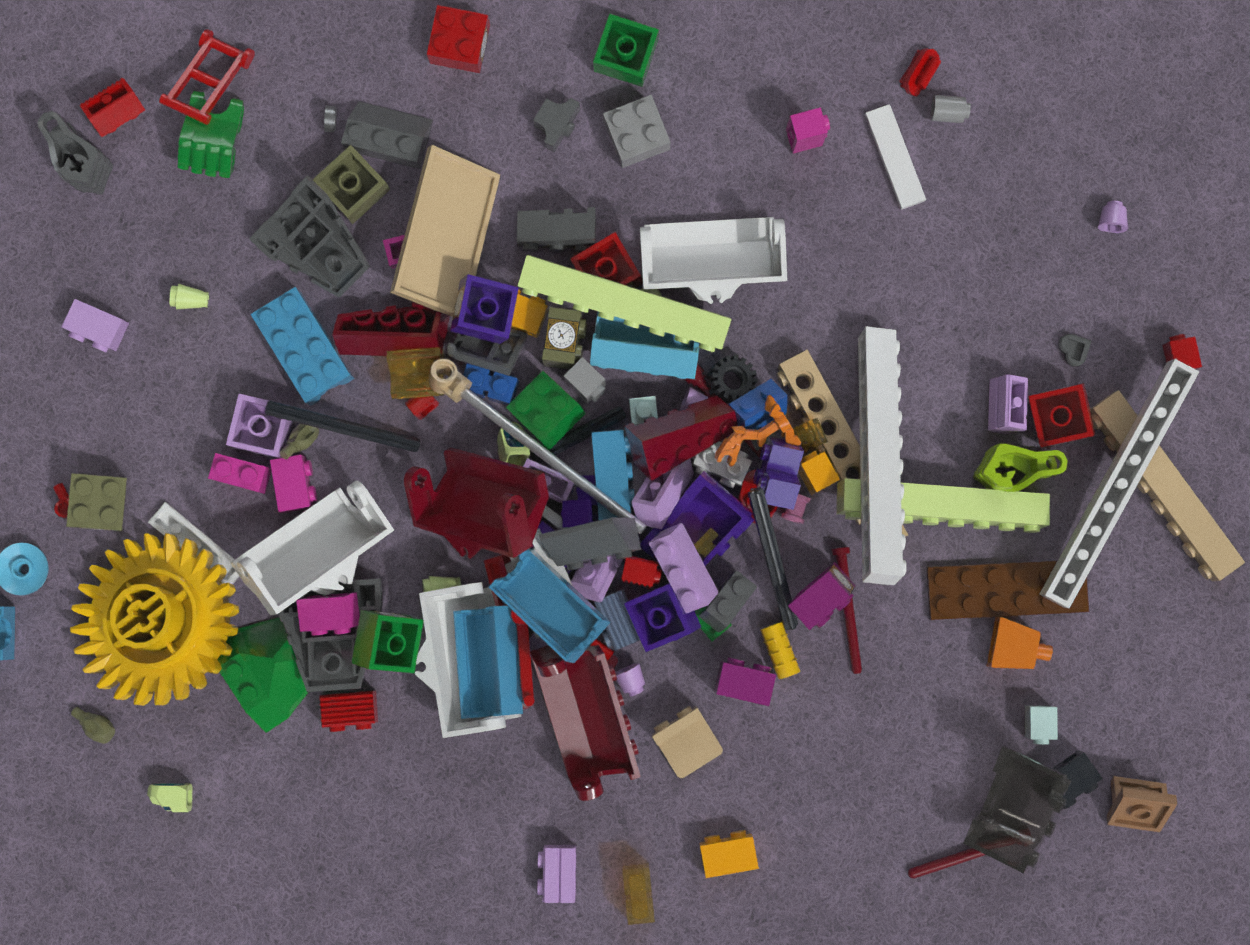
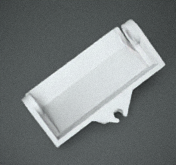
(713, 255)
(313, 549)
(441, 659)

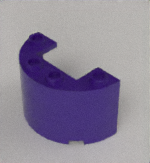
(706, 507)

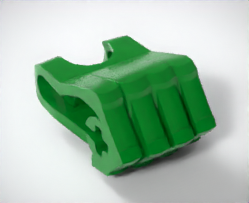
(212, 144)

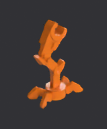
(732, 445)

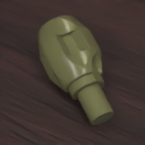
(299, 440)
(94, 725)

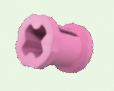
(797, 514)

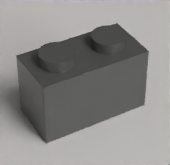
(728, 601)

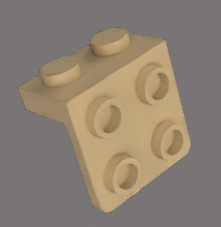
(687, 741)

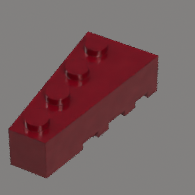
(390, 330)
(679, 435)

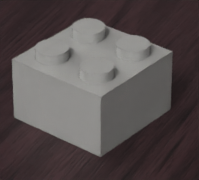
(636, 131)

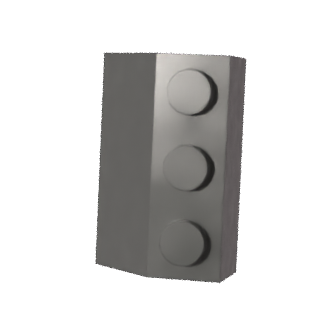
(387, 134)
(592, 542)

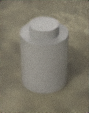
(949, 109)

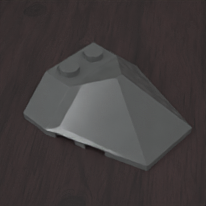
(312, 239)
(327, 658)

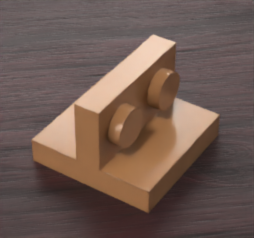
(1140, 804)

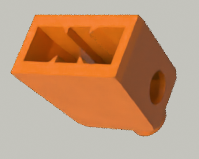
(1016, 646)

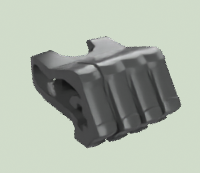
(66, 141)

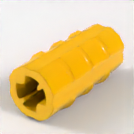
(780, 650)

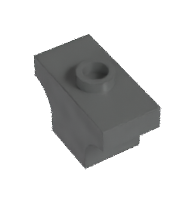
(556, 121)

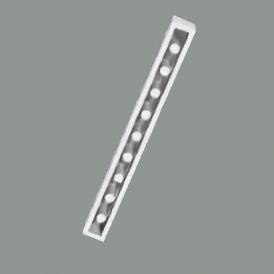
(880, 457)
(1119, 483)

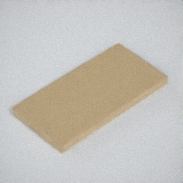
(444, 230)

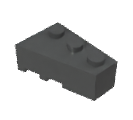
(556, 230)

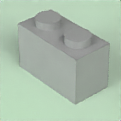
(586, 381)

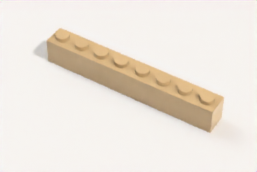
(1171, 495)

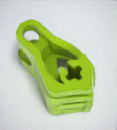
(1026, 461)

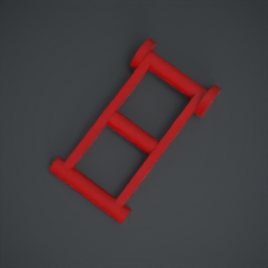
(206, 43)
(524, 661)

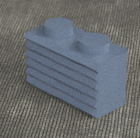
(621, 629)

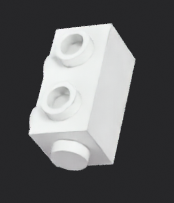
(729, 475)

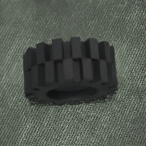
(731, 365)

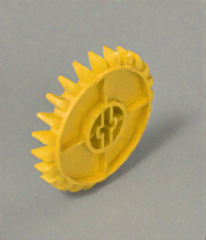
(156, 620)

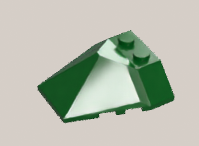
(263, 673)

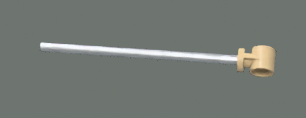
(458, 387)

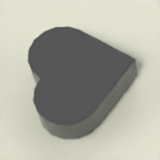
(1074, 348)

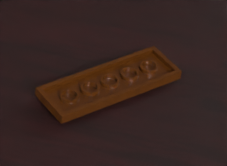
(995, 591)

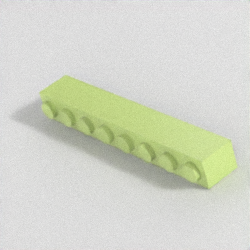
(624, 302)
(958, 506)

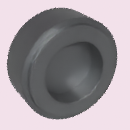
(330, 118)

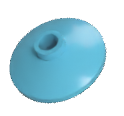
(10, 568)

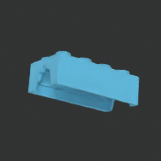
(641, 351)

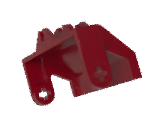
(479, 503)
(586, 718)

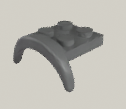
(489, 354)

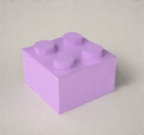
(255, 430)

